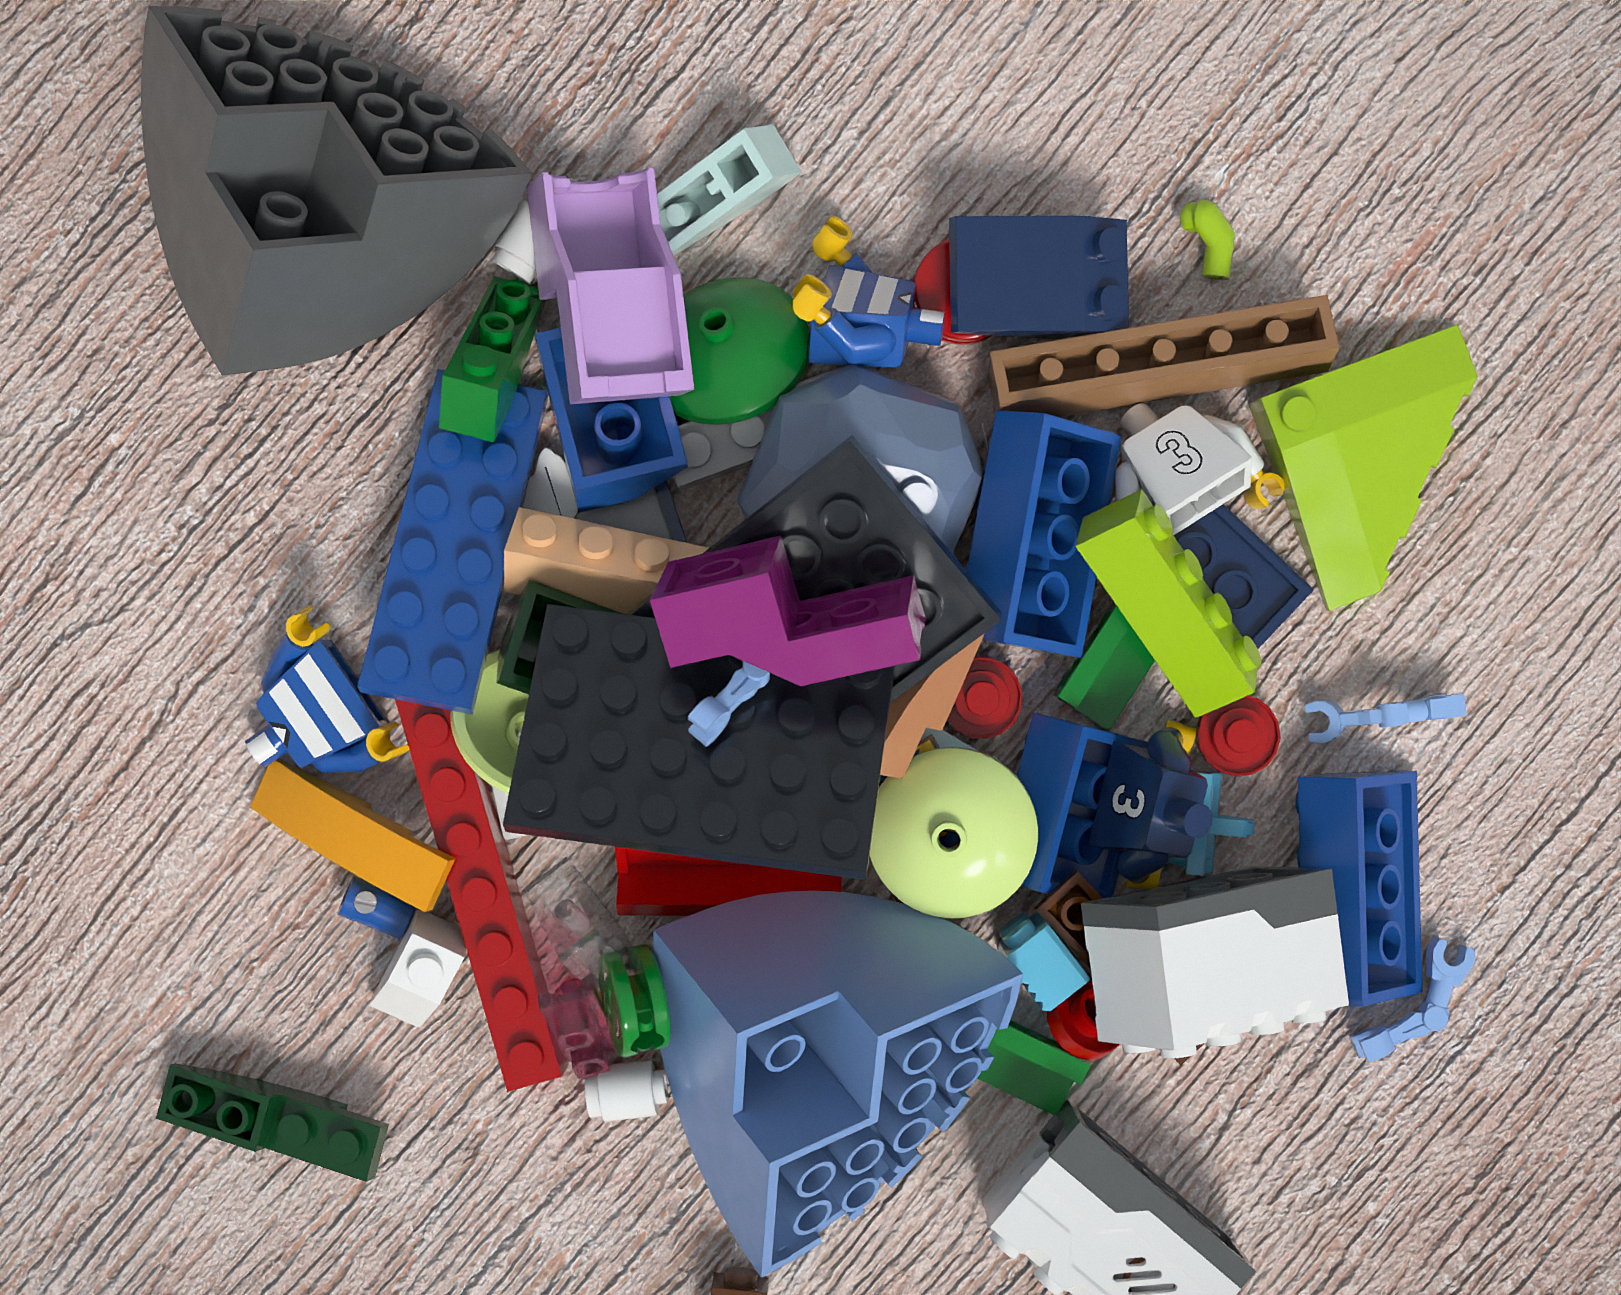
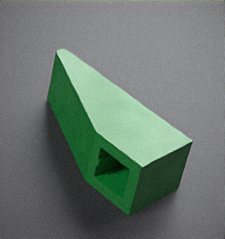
(490, 360)

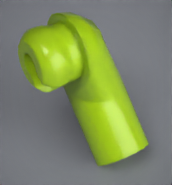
(1215, 232)

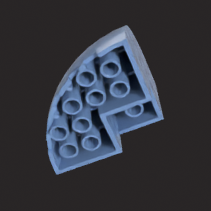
(820, 1051)

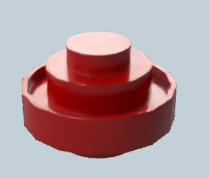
(987, 700)
(1238, 737)
(1075, 1025)

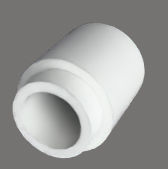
(516, 245)
(626, 1091)

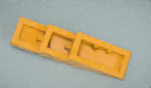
(352, 834)

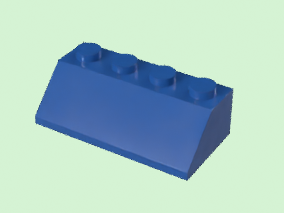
(1369, 837)

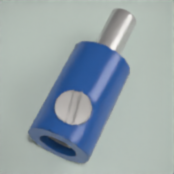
(375, 908)

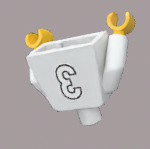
(1190, 463)

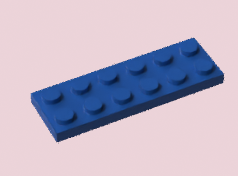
(450, 558)

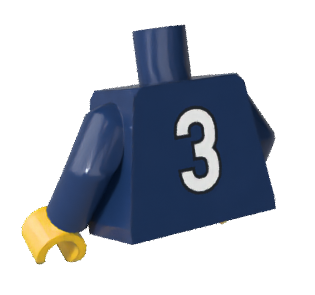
(1151, 805)

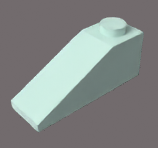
(725, 185)

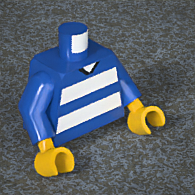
(860, 313)
(317, 707)

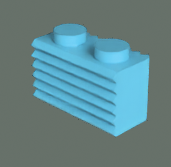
(1046, 963)

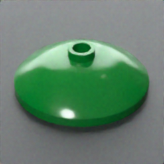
(746, 361)

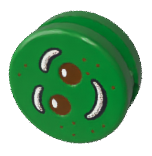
(634, 1003)

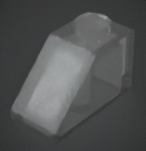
(576, 920)

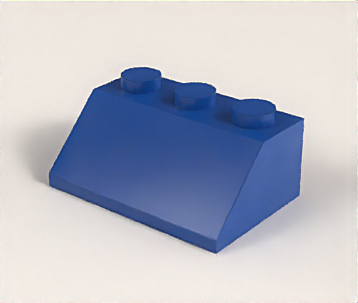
(609, 446)
(1064, 776)

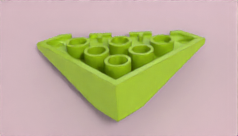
(1359, 453)

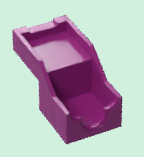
(749, 608)

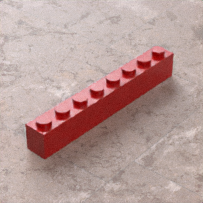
(484, 899)

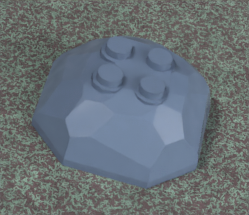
(905, 429)

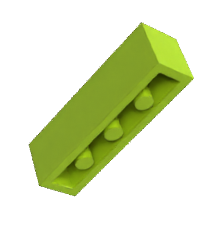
(1169, 603)

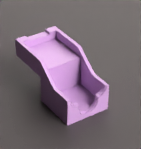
(614, 286)

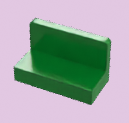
(1108, 672)
(1032, 1067)

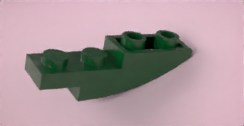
(274, 1118)

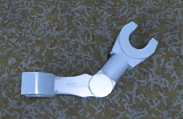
(713, 714)
(1386, 714)
(1433, 1012)

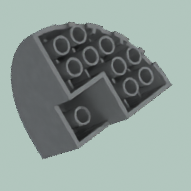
(308, 187)

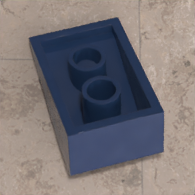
(1038, 275)

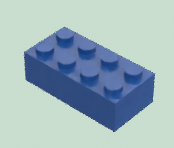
(1030, 511)

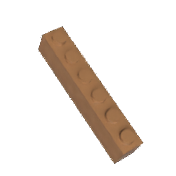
(1166, 359)

